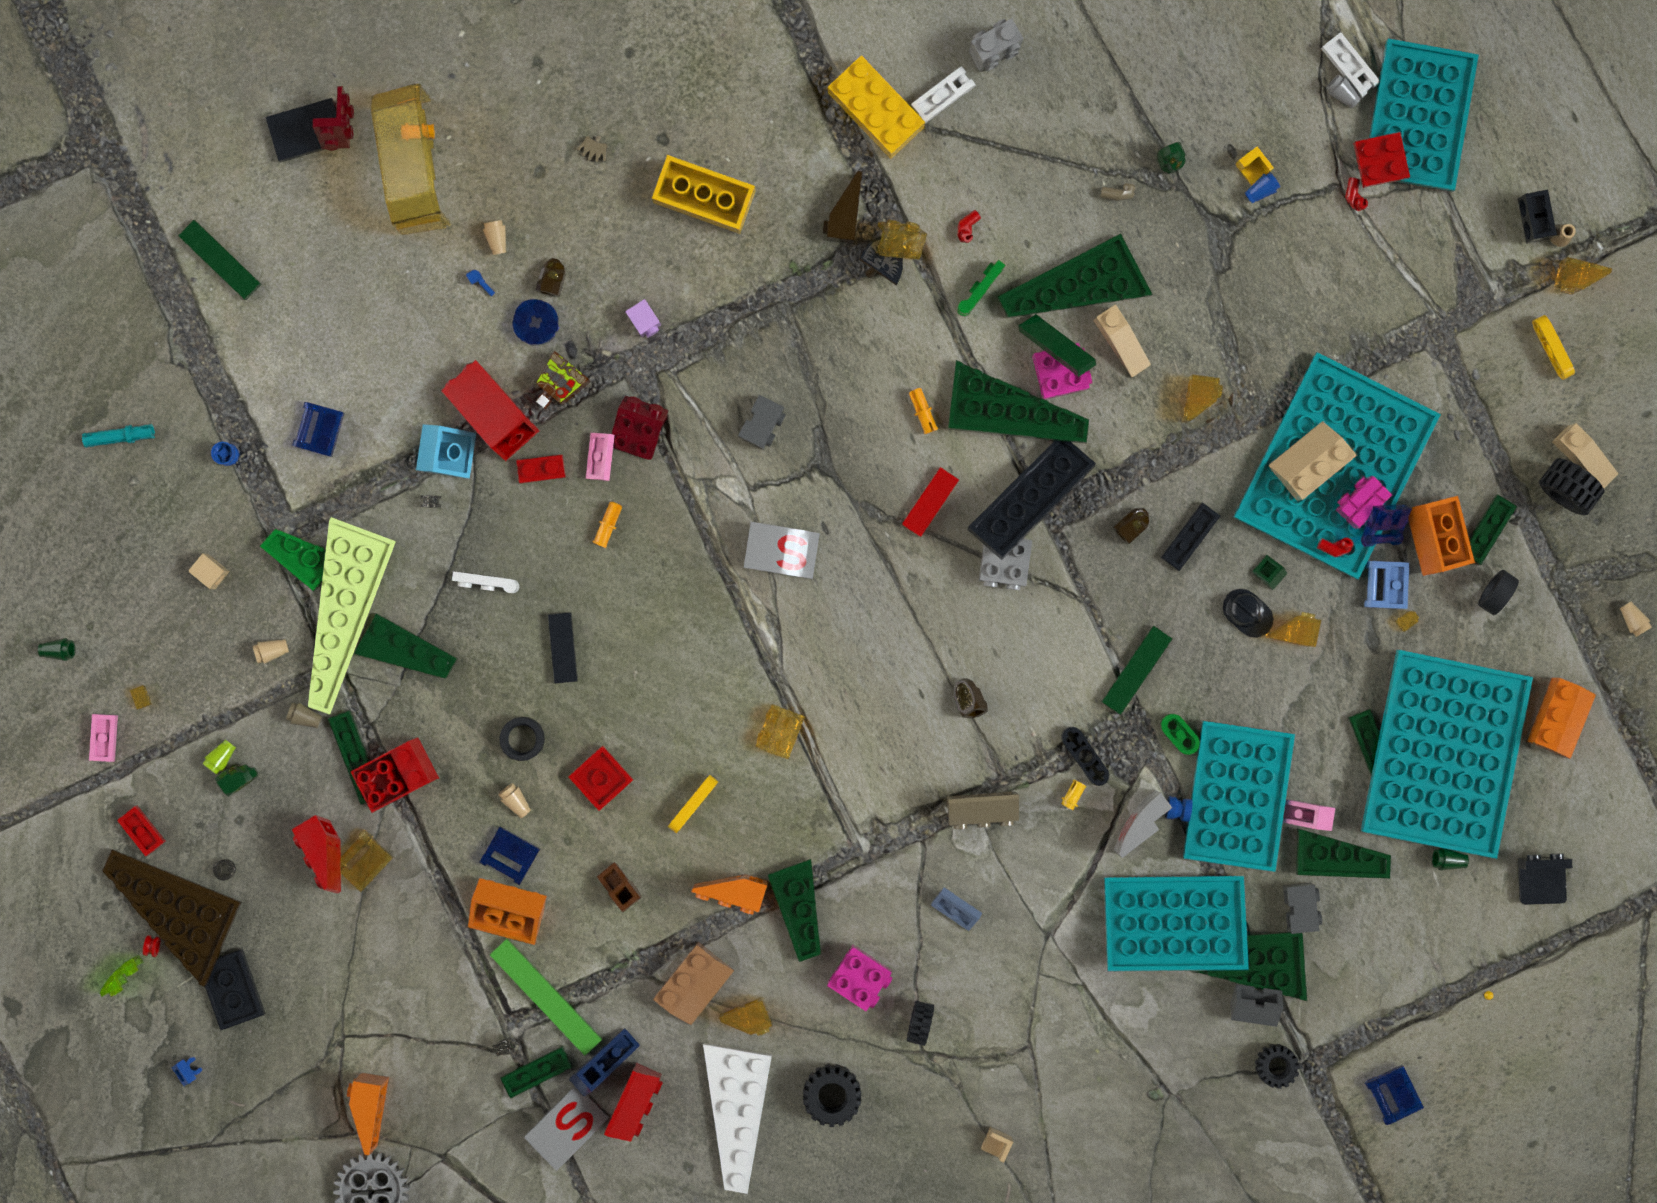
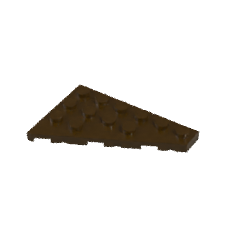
(181, 912)

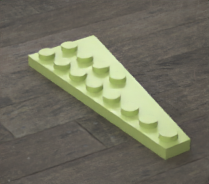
(349, 584)

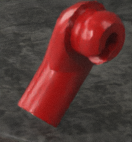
(1353, 197)
(965, 226)
(1336, 549)

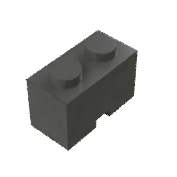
(761, 427)
(1303, 908)
(1256, 1006)

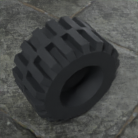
(1571, 486)
(832, 1115)

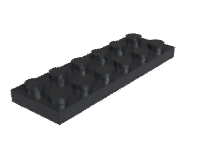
(1031, 497)

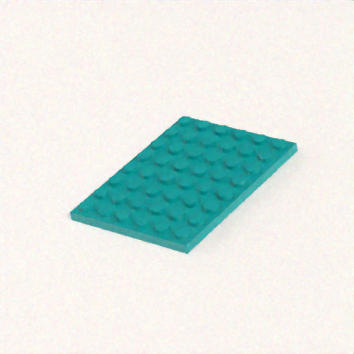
(1380, 428)
(1446, 754)

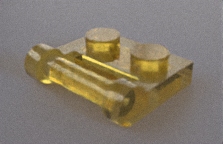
(369, 865)

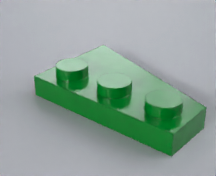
(297, 556)

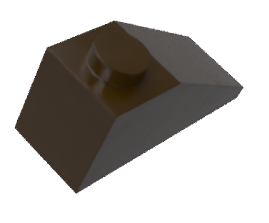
(843, 217)

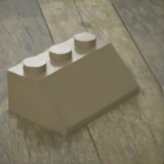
(983, 809)

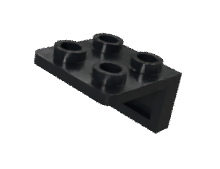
(1543, 879)

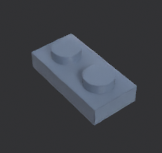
(956, 909)

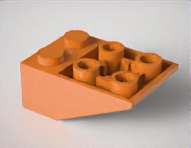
(739, 890)

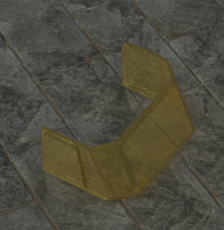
(407, 159)

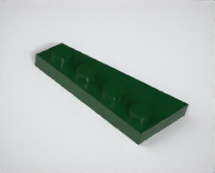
(400, 647)
(1331, 857)
(797, 903)

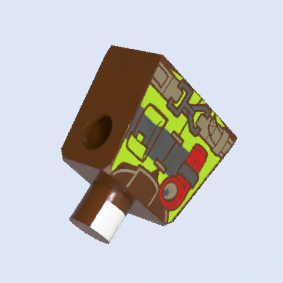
(559, 381)

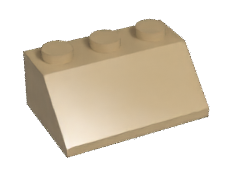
(1312, 461)

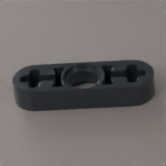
(1100, 766)

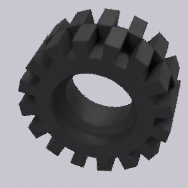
(920, 1023)
(1263, 1066)

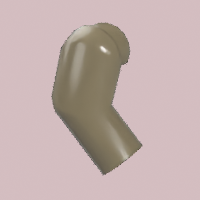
(1117, 194)

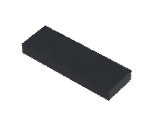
(1190, 536)
(562, 647)

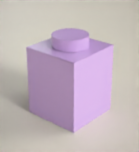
(644, 319)

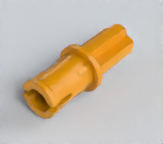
(923, 410)
(607, 524)

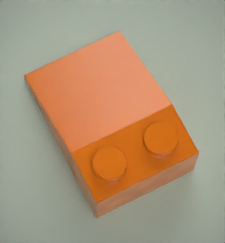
(367, 1107)

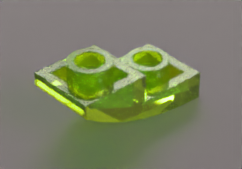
(117, 979)

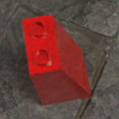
(490, 410)

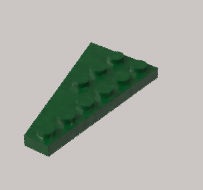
(1092, 278)
(999, 408)
(1273, 962)

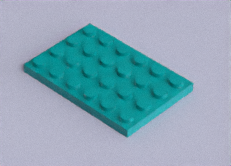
(1428, 100)
(1239, 796)
(1175, 923)

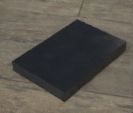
(294, 132)
(233, 991)

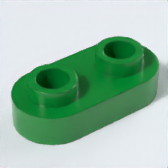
(1180, 733)

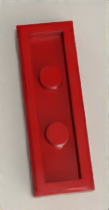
(930, 502)

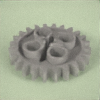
(369, 1168)

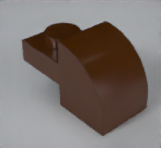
(619, 886)

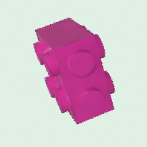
(1056, 379)
(860, 978)

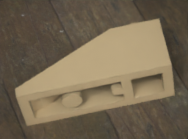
(1122, 340)
(1584, 452)

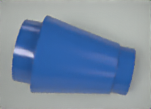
(1262, 188)

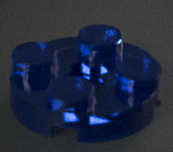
(533, 335)

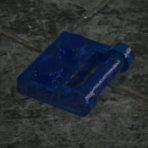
(325, 430)
(1386, 518)
(515, 849)
(1401, 1090)

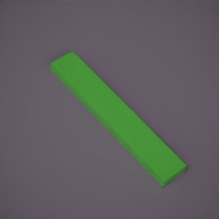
(546, 996)

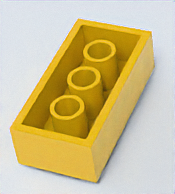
(876, 107)
(703, 194)

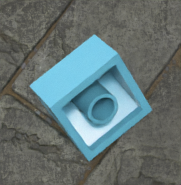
(446, 451)

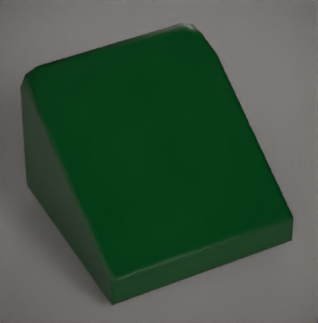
(1270, 572)

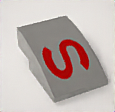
(781, 550)
(1141, 823)
(566, 1127)

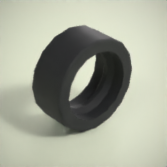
(1498, 592)
(504, 738)

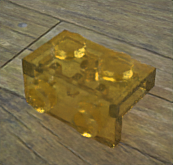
(901, 239)
(779, 731)

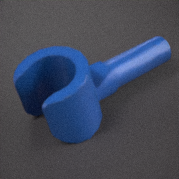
(475, 276)

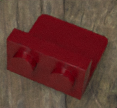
(336, 132)
(638, 427)

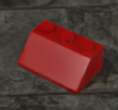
(634, 1103)

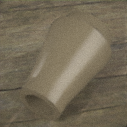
(301, 715)

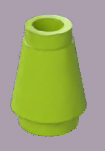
(219, 757)

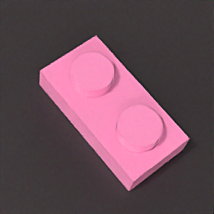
(599, 456)
(103, 737)

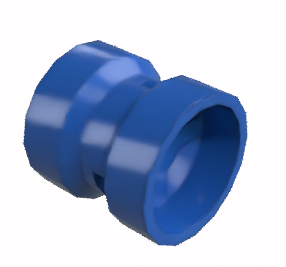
(222, 450)
(1179, 809)

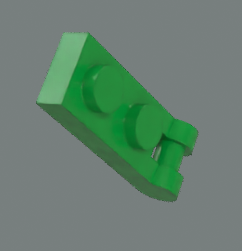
(979, 289)

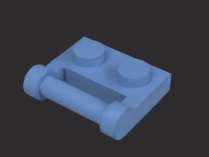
(1394, 585)

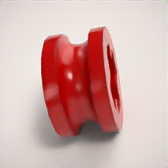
(151, 946)

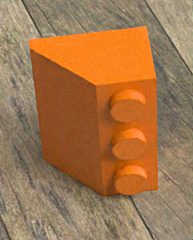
(1440, 536)
(1561, 717)
(506, 911)

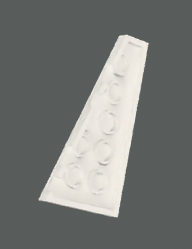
(737, 1097)

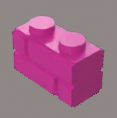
(1359, 504)

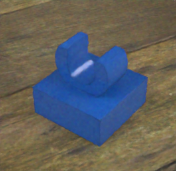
(184, 1071)

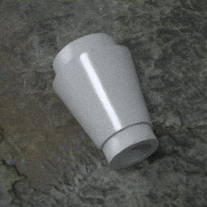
(1343, 91)

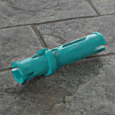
(113, 436)

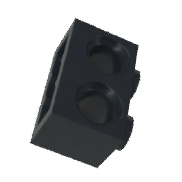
(1537, 216)

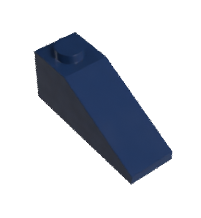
(604, 1062)

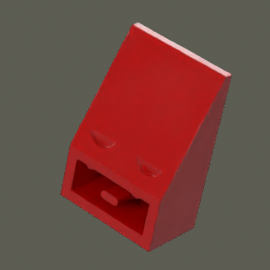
(394, 774)
(321, 851)

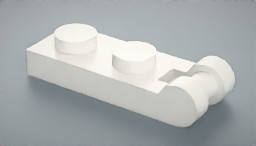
(1350, 64)
(942, 95)
(486, 582)

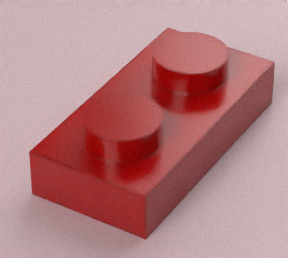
(541, 469)
(141, 830)

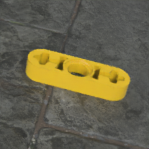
(1553, 347)
(693, 803)

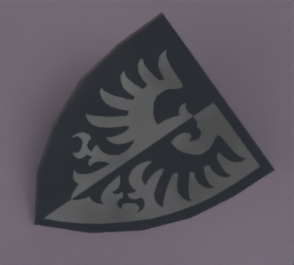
(886, 266)

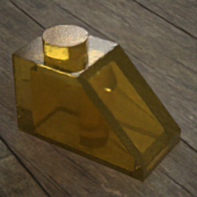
(1578, 274)
(1201, 394)
(1298, 630)
(749, 1018)

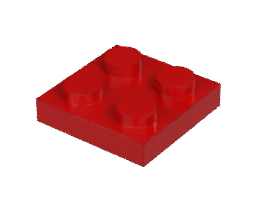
(1381, 160)
(601, 778)

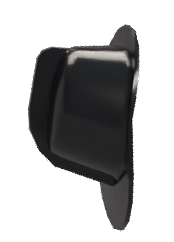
(1248, 613)

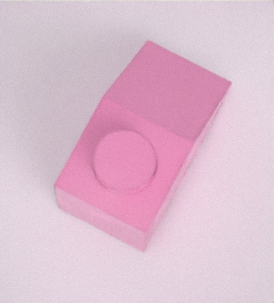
(1309, 815)

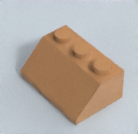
(693, 984)

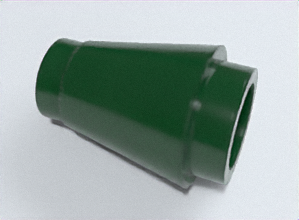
(59, 649)
(1447, 859)

